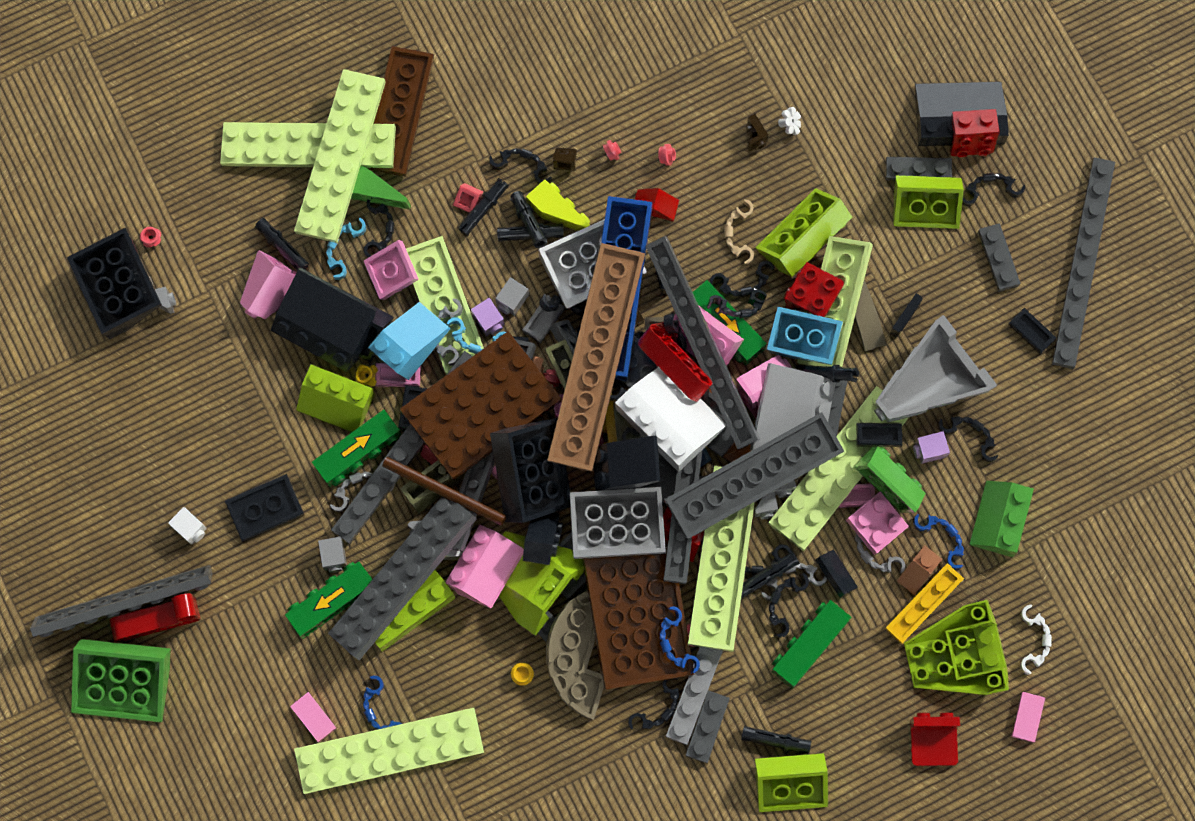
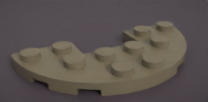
(568, 655)

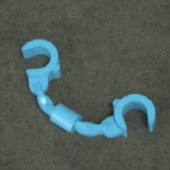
(331, 246)
(458, 336)

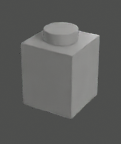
(511, 297)
(332, 554)

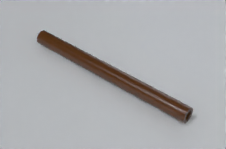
(444, 490)

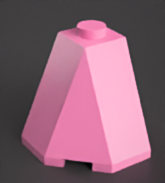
(266, 286)
(751, 384)

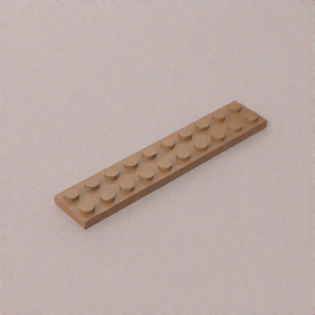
(596, 357)

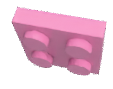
(391, 270)
(877, 523)

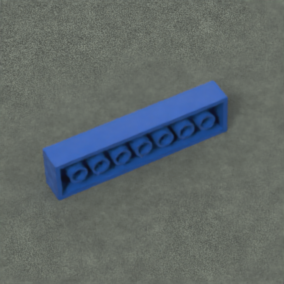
(627, 227)

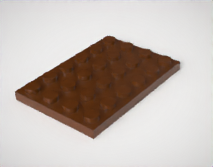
(479, 397)
(627, 615)

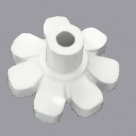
(790, 121)

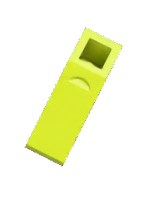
(554, 208)

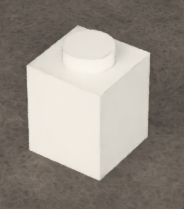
(188, 526)

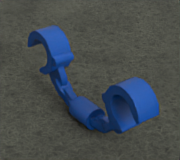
(951, 530)
(680, 662)
(369, 713)

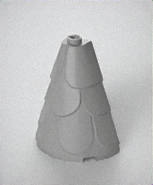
(932, 376)

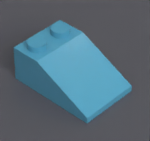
(804, 336)
(409, 340)

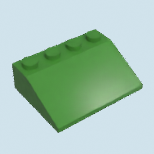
(120, 680)

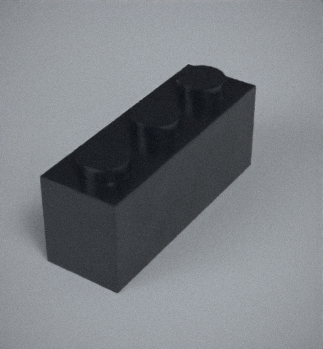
(542, 539)

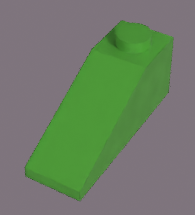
(371, 185)

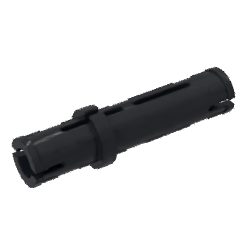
(489, 199)
(525, 212)
(521, 233)
(275, 238)
(833, 373)
(768, 574)
(777, 740)

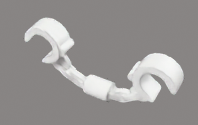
(1046, 640)

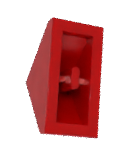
(663, 204)

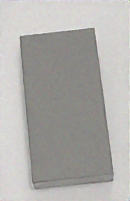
(541, 321)

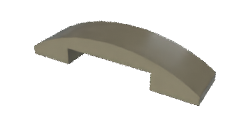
(868, 322)

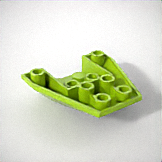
(536, 586)
(960, 653)

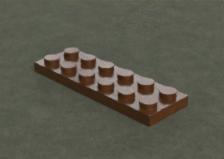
(403, 101)

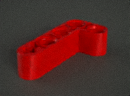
(674, 361)
(179, 612)

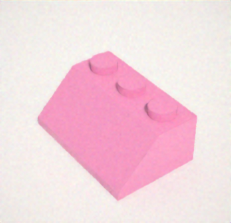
(725, 338)
(485, 566)

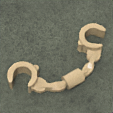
(728, 231)

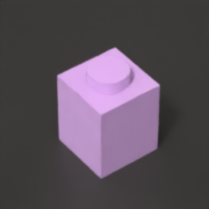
(488, 317)
(931, 447)

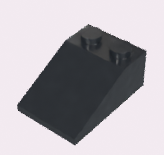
(627, 464)

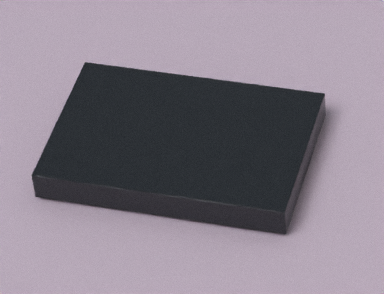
(264, 508)

